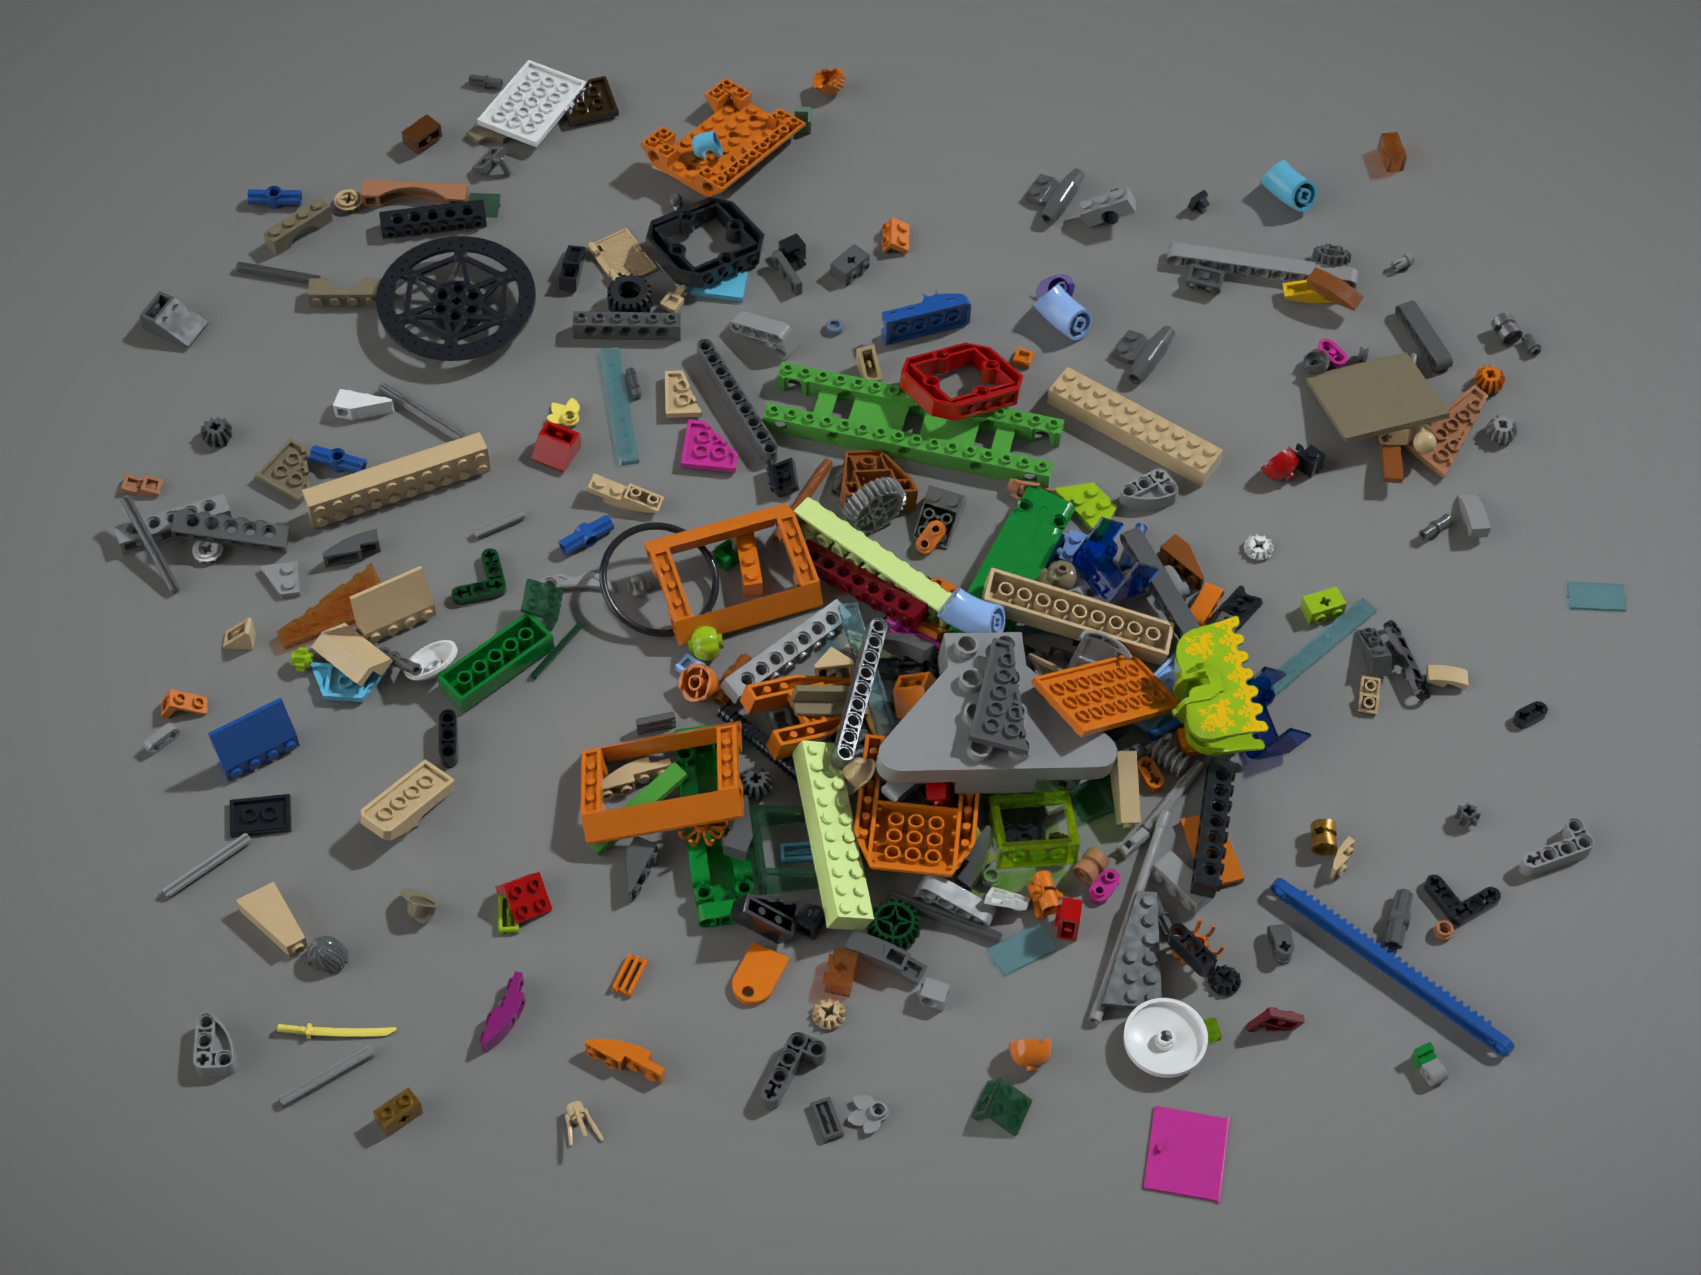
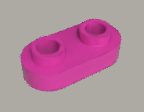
(1337, 356)
(1105, 885)

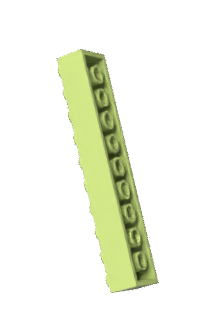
(842, 539)
(832, 838)

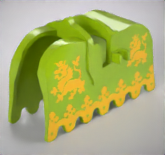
(1215, 691)

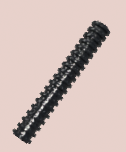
(755, 738)

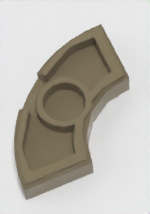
(482, 134)

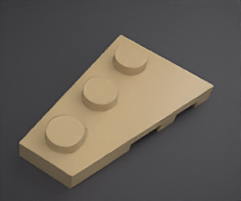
(679, 397)

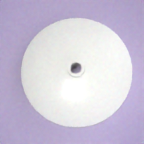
(1165, 1037)

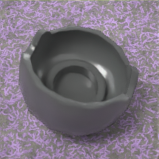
(1316, 362)

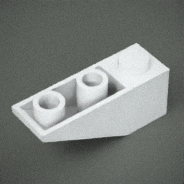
(358, 405)

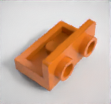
(895, 236)

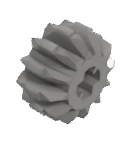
(1501, 429)

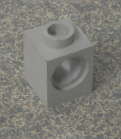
(933, 994)

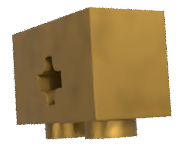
(398, 1112)

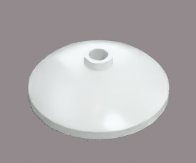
(433, 659)

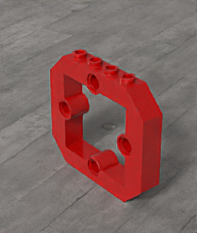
(994, 369)

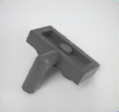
(492, 157)

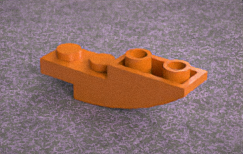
(620, 1053)

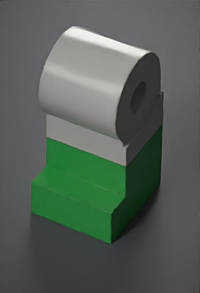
(1429, 1064)

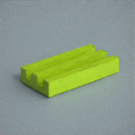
(509, 928)

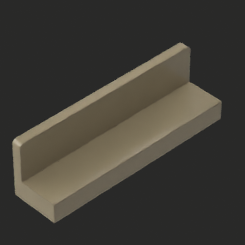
(820, 700)

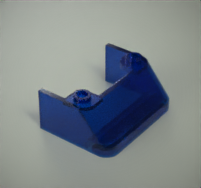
(1096, 566)
(1274, 744)

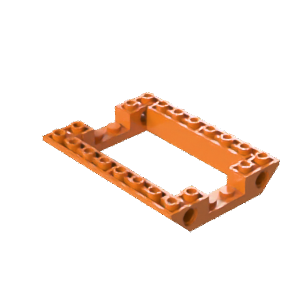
(746, 614)
(666, 815)

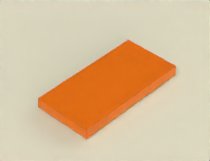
(1232, 871)

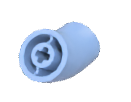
(1064, 313)
(972, 614)

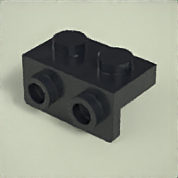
(782, 477)
(1241, 605)

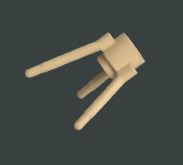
(577, 1114)

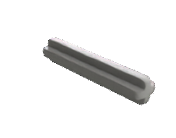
(499, 523)

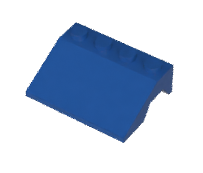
(254, 739)

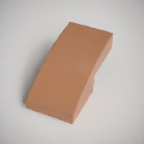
(147, 486)

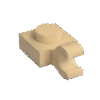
(673, 301)

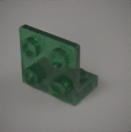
(542, 601)
(1002, 1105)

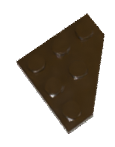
(592, 103)

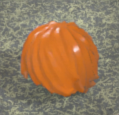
(829, 81)

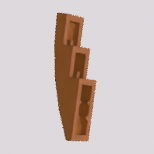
(1391, 463)

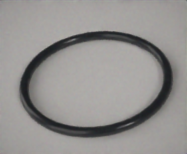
(604, 586)

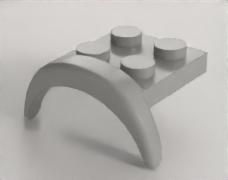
(1096, 647)

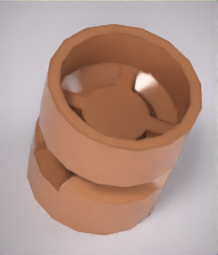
(1091, 864)

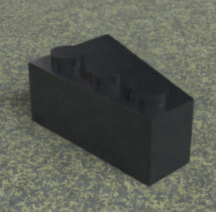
(766, 916)

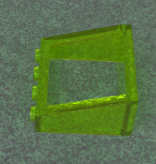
(1035, 852)

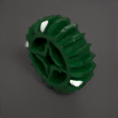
(907, 926)

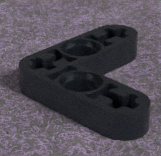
(1458, 906)

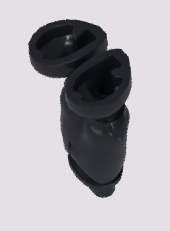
(893, 667)

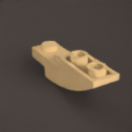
(621, 496)
(624, 778)

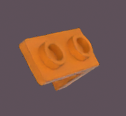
(183, 701)

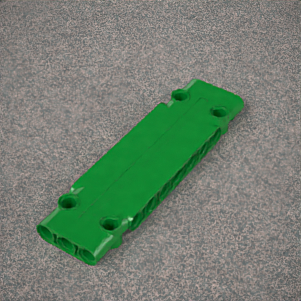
(1025, 540)
(711, 871)

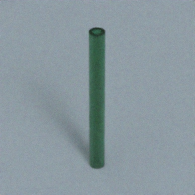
(556, 651)

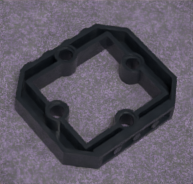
(673, 256)

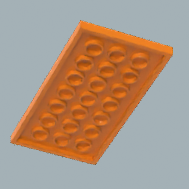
(1105, 694)

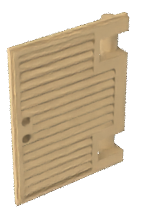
(621, 255)

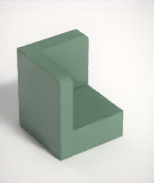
(805, 115)

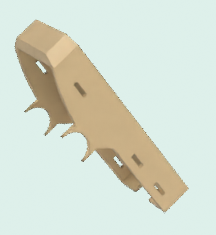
(406, 801)

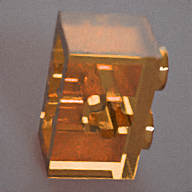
(1392, 152)
(847, 963)

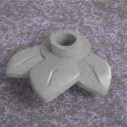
(865, 1113)

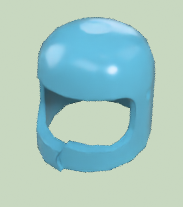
(705, 142)

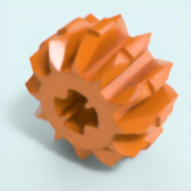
(1489, 379)

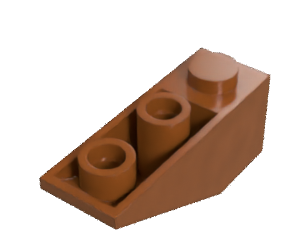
(1180, 555)

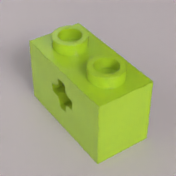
(1323, 605)

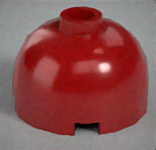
(1281, 465)

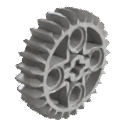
(874, 505)

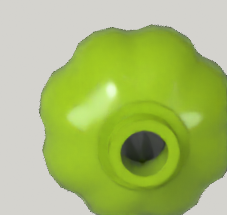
(705, 643)

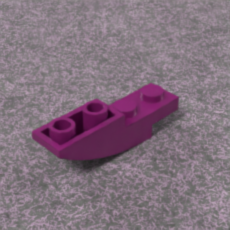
(504, 1018)

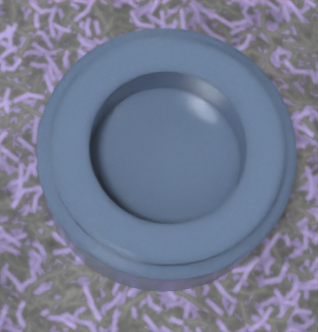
(834, 327)

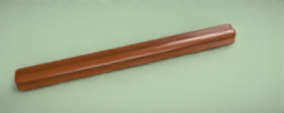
(811, 487)

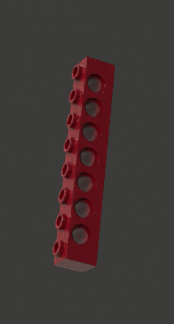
(867, 587)

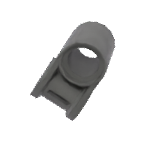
(1281, 942)

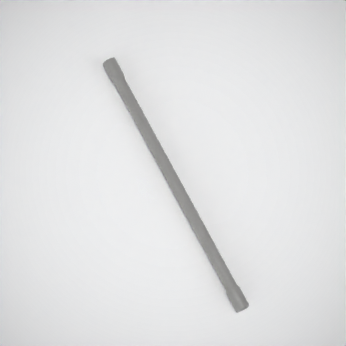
(1160, 827)

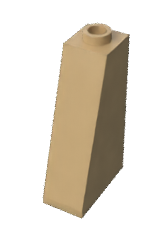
(1126, 789)
(273, 917)

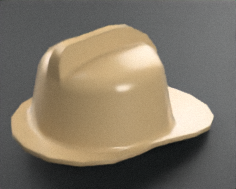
(858, 773)

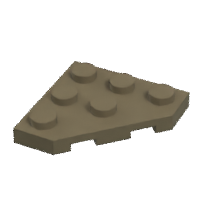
(287, 471)

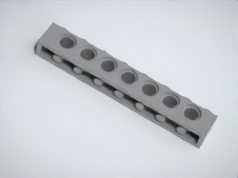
(733, 683)

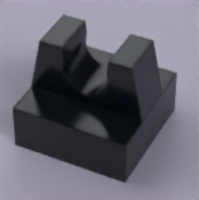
(1199, 202)

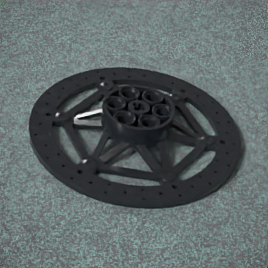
(456, 305)

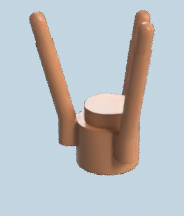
(1017, 487)

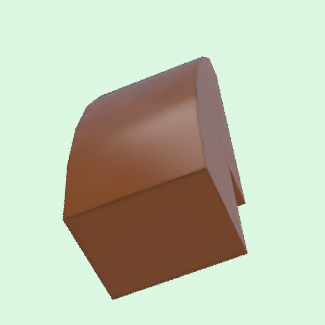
(1334, 289)

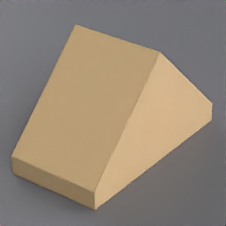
(868, 363)
(240, 636)

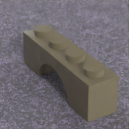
(281, 235)
(324, 294)

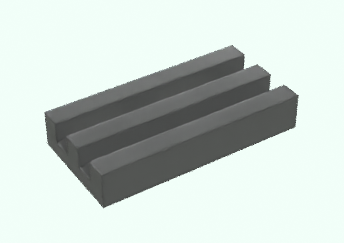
(655, 723)
(832, 1135)

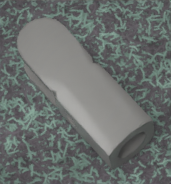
(1134, 842)

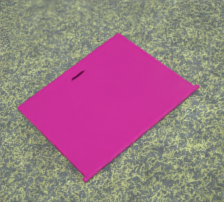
(1189, 1153)

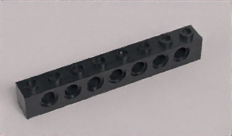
(1212, 827)

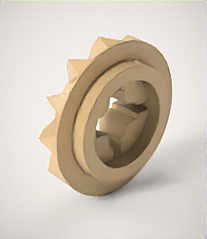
(343, 197)
(832, 1021)

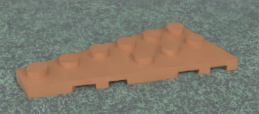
(1452, 431)

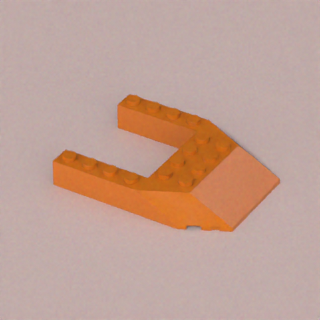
(912, 835)

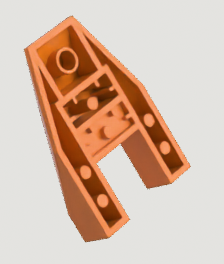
(777, 694)

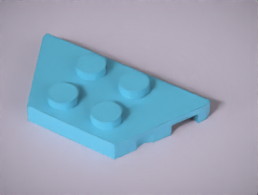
(338, 687)

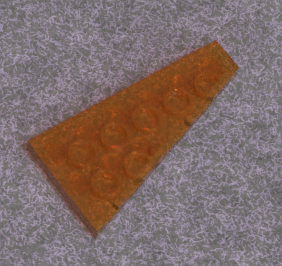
(330, 612)

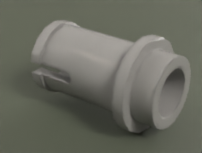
(1402, 262)

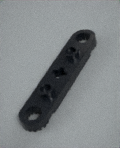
(1407, 661)

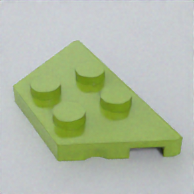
(1089, 502)

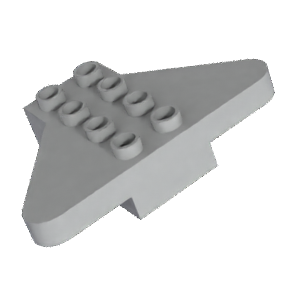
(934, 734)

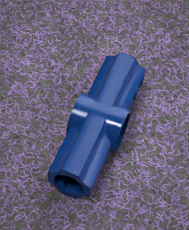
(274, 197)
(337, 459)
(586, 535)

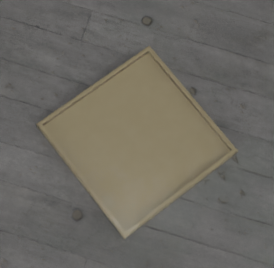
(1377, 397)

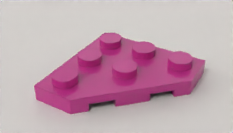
(706, 449)

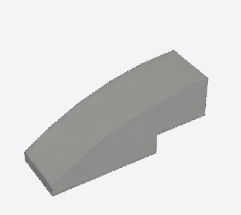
(1474, 515)

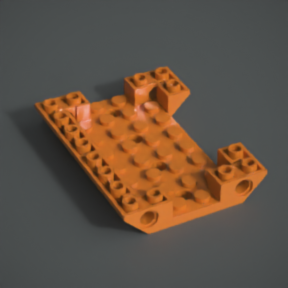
(752, 133)

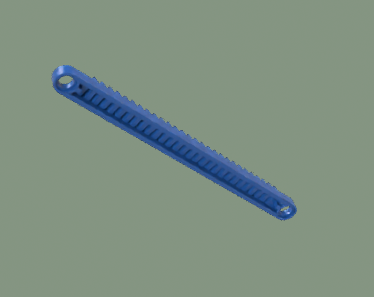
(1393, 966)

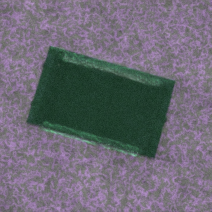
(1093, 799)

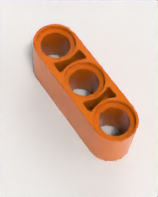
(1206, 603)

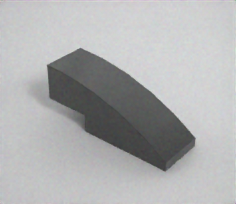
(352, 548)
(907, 646)
(976, 859)

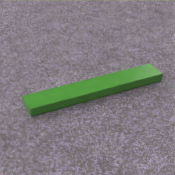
(654, 792)

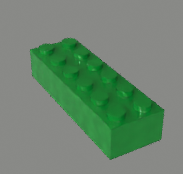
(495, 662)

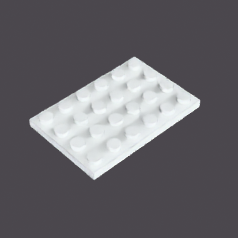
(531, 103)

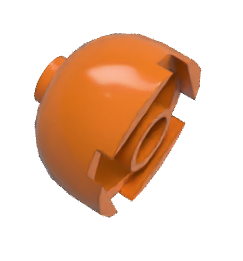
(698, 683)
(1031, 1052)

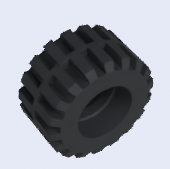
(629, 287)

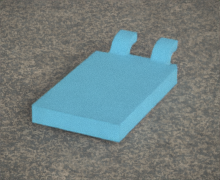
(726, 289)

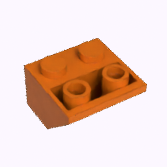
(909, 690)

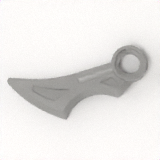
(588, 580)

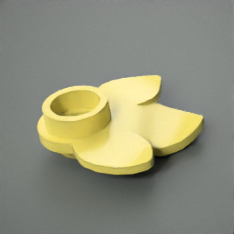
(565, 414)

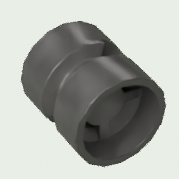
(1506, 328)

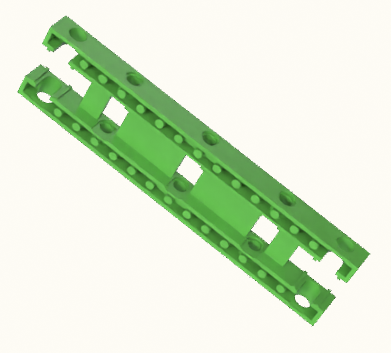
(880, 418)

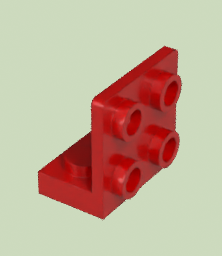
(526, 896)

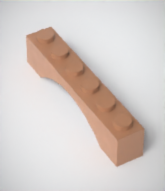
(380, 192)

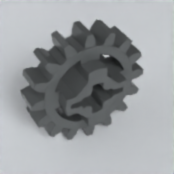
(1331, 255)

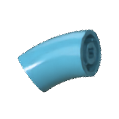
(1290, 187)

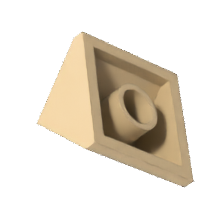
(834, 665)

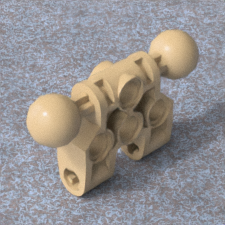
(1422, 438)

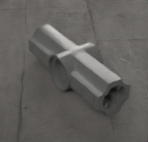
(1399, 919)

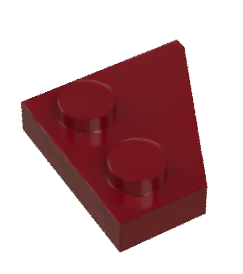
(1276, 1020)

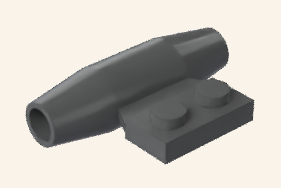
(1054, 194)
(1143, 352)

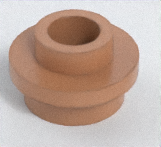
(1443, 925)

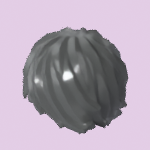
(327, 954)

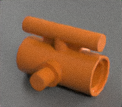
(1043, 894)

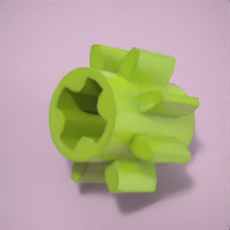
(301, 659)

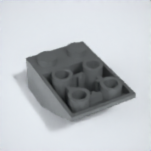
(172, 320)
(940, 506)

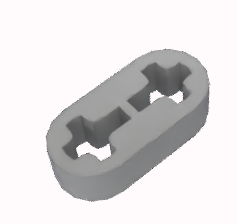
(161, 738)

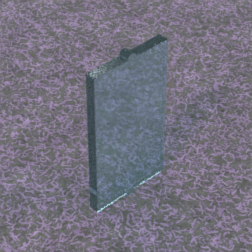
(1596, 596)
(1021, 949)

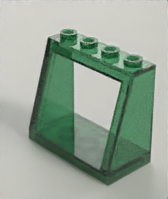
(778, 879)

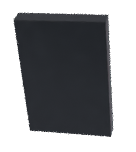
(260, 815)

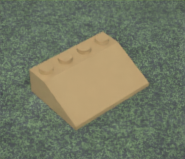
(393, 605)

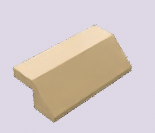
(351, 653)

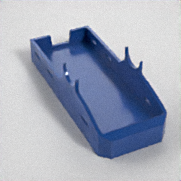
(926, 318)

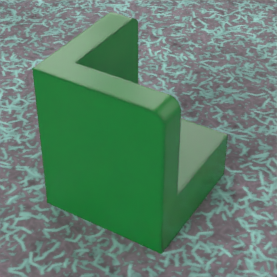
(725, 556)

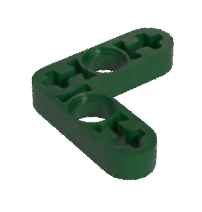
(491, 582)

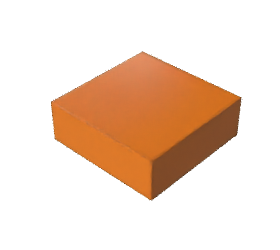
(1023, 358)

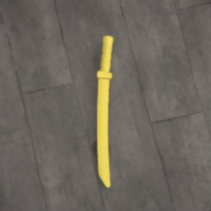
(335, 1032)

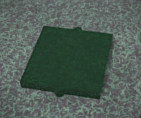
(491, 202)

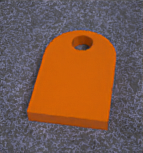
(760, 973)

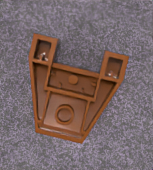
(866, 466)

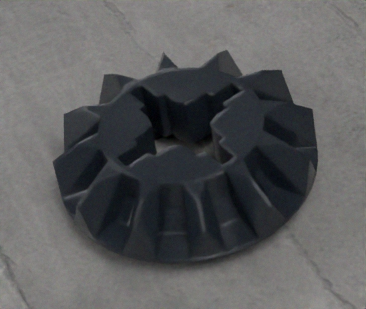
(1226, 988)

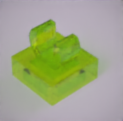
(1212, 1029)

